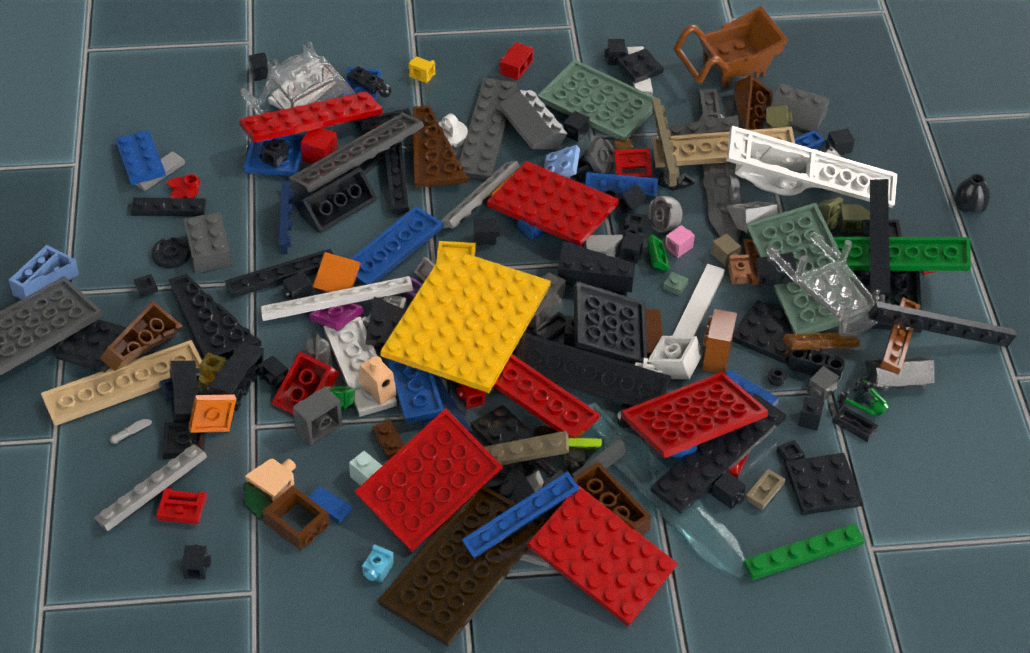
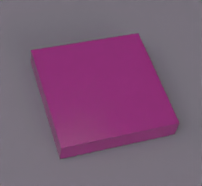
(336, 316)

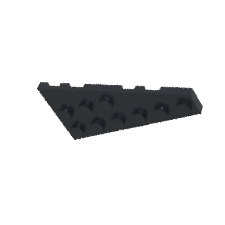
(382, 322)
(210, 323)

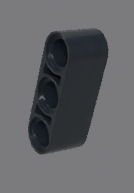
(811, 361)

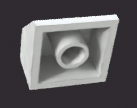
(676, 356)

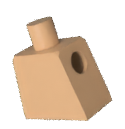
(374, 375)
(272, 478)

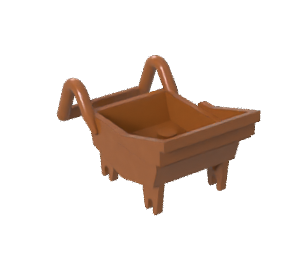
(737, 48)

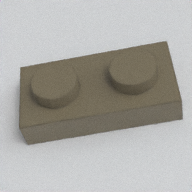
(765, 489)

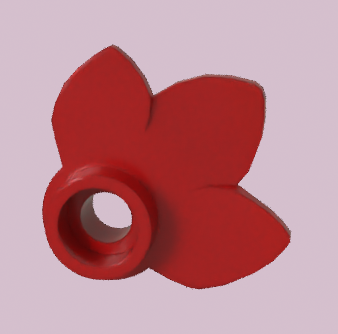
(184, 186)

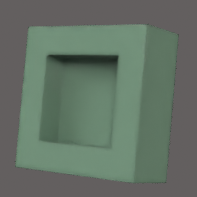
(675, 283)

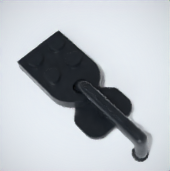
(502, 427)

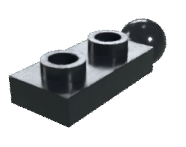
(369, 82)

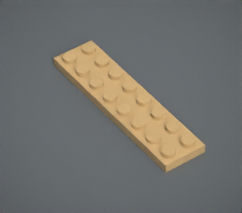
(709, 147)
(114, 387)

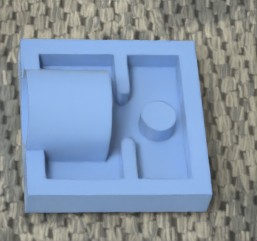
(563, 161)

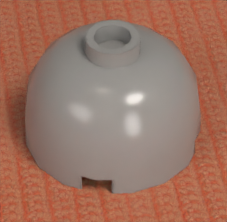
(665, 213)

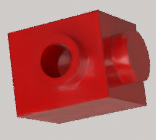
(471, 396)

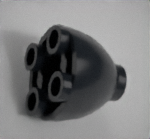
(972, 194)

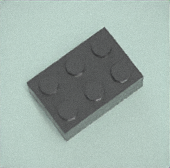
(207, 242)

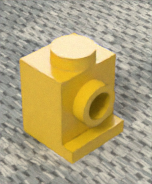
(421, 69)

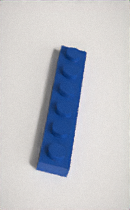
(520, 515)

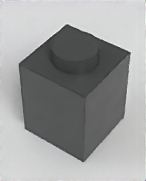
(823, 384)

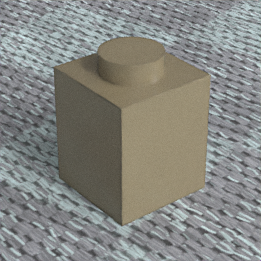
(723, 248)

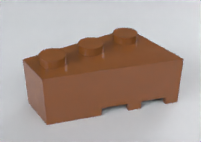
(718, 340)

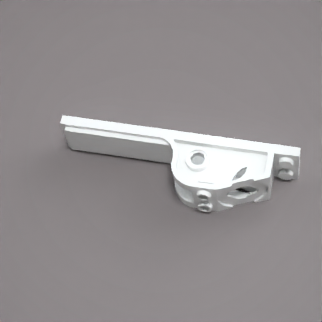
(778, 160)

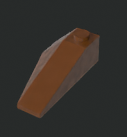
(751, 102)

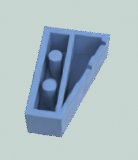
(41, 271)

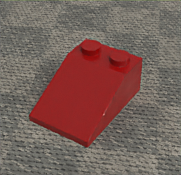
(303, 380)

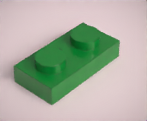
(657, 253)

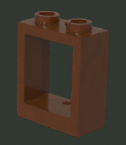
(283, 504)

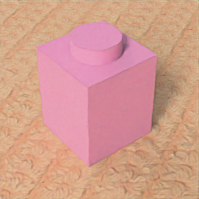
(679, 241)

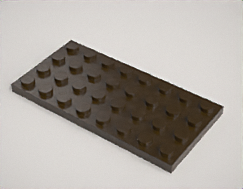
(444, 582)

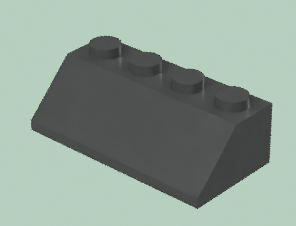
(533, 120)

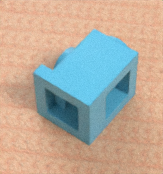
(378, 564)

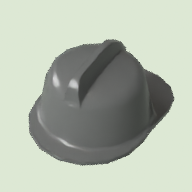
(319, 349)

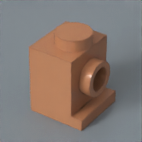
(739, 269)

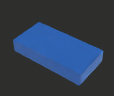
(332, 504)

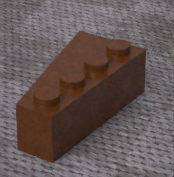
(145, 333)

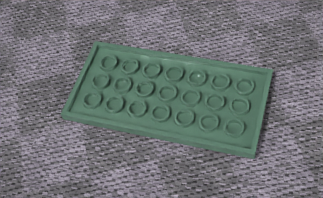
(791, 233)

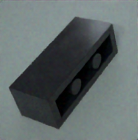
(183, 388)

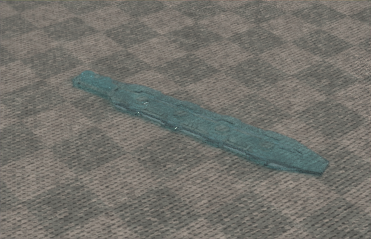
(696, 524)

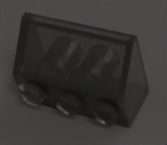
(915, 371)

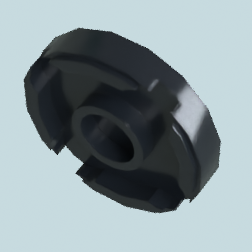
(170, 253)

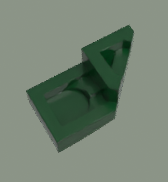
(255, 500)

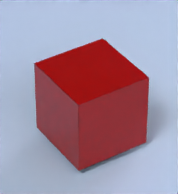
(318, 144)

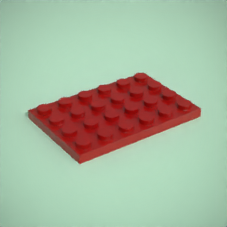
(553, 203)
(694, 414)
(428, 480)
(602, 555)

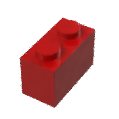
(516, 61)

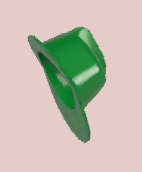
(344, 394)

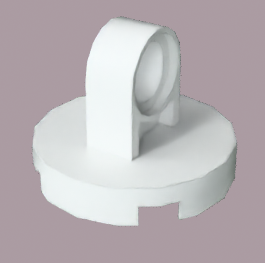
(454, 130)

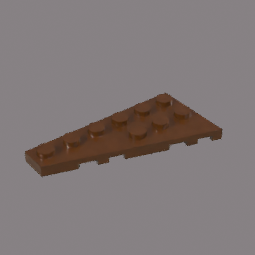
(433, 155)

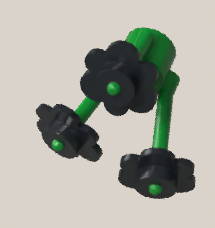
(878, 404)

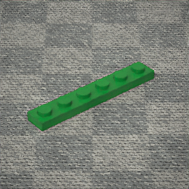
(803, 551)

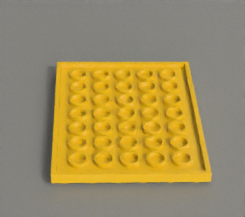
(466, 319)

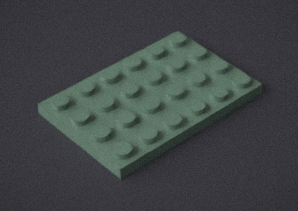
(609, 103)

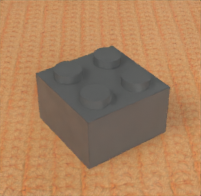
(317, 416)

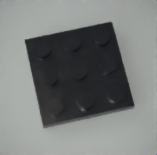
(764, 331)
(89, 344)
(823, 483)

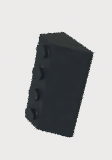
(336, 200)

